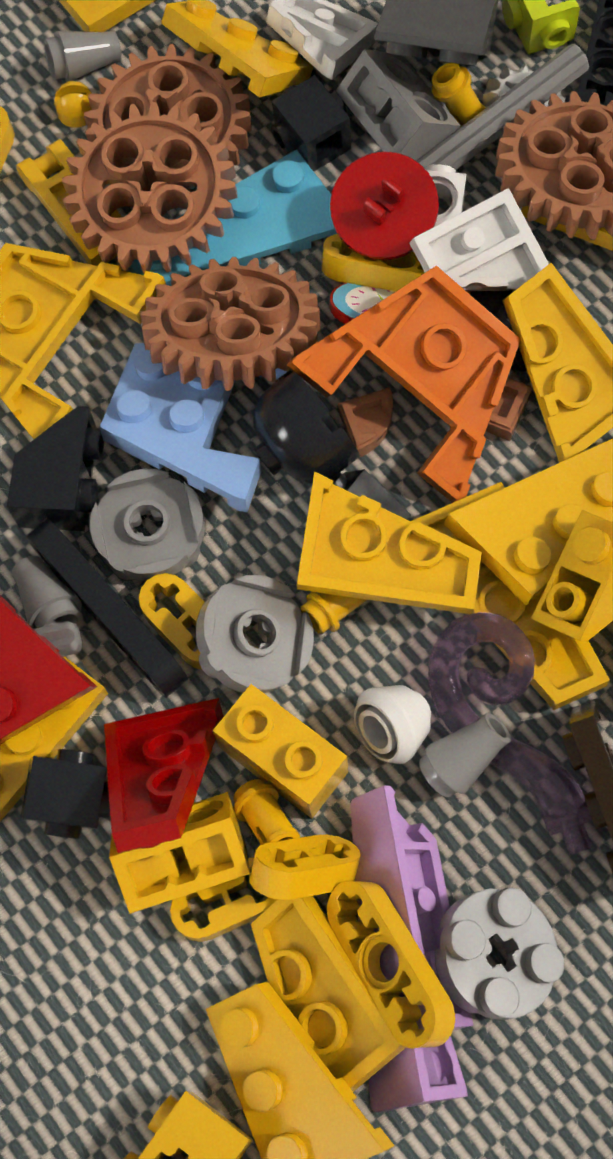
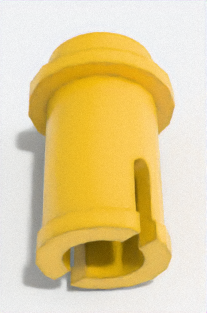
(453, 87)
(328, 610)
(259, 807)

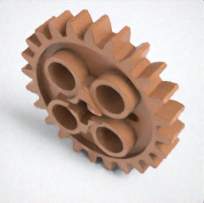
(195, 88)
(154, 144)
(561, 163)
(230, 323)

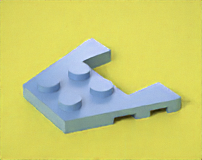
(175, 426)

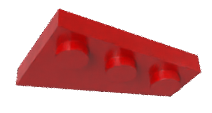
(32, 676)
(157, 771)

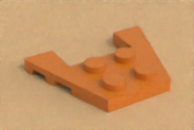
(440, 351)

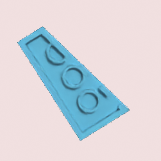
(273, 212)

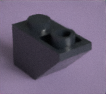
(55, 474)

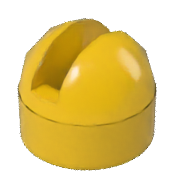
(71, 103)

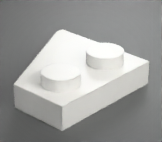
(322, 32)
(483, 246)

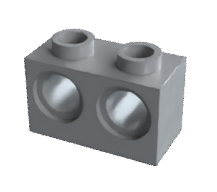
(395, 104)

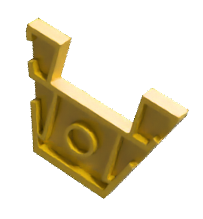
(39, 307)

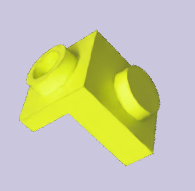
(540, 24)

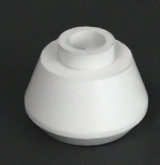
(392, 722)

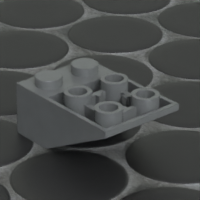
(454, 26)

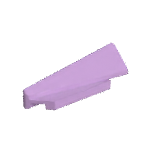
(409, 869)

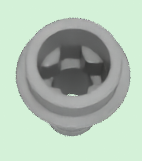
(79, 53)
(45, 595)
(462, 756)

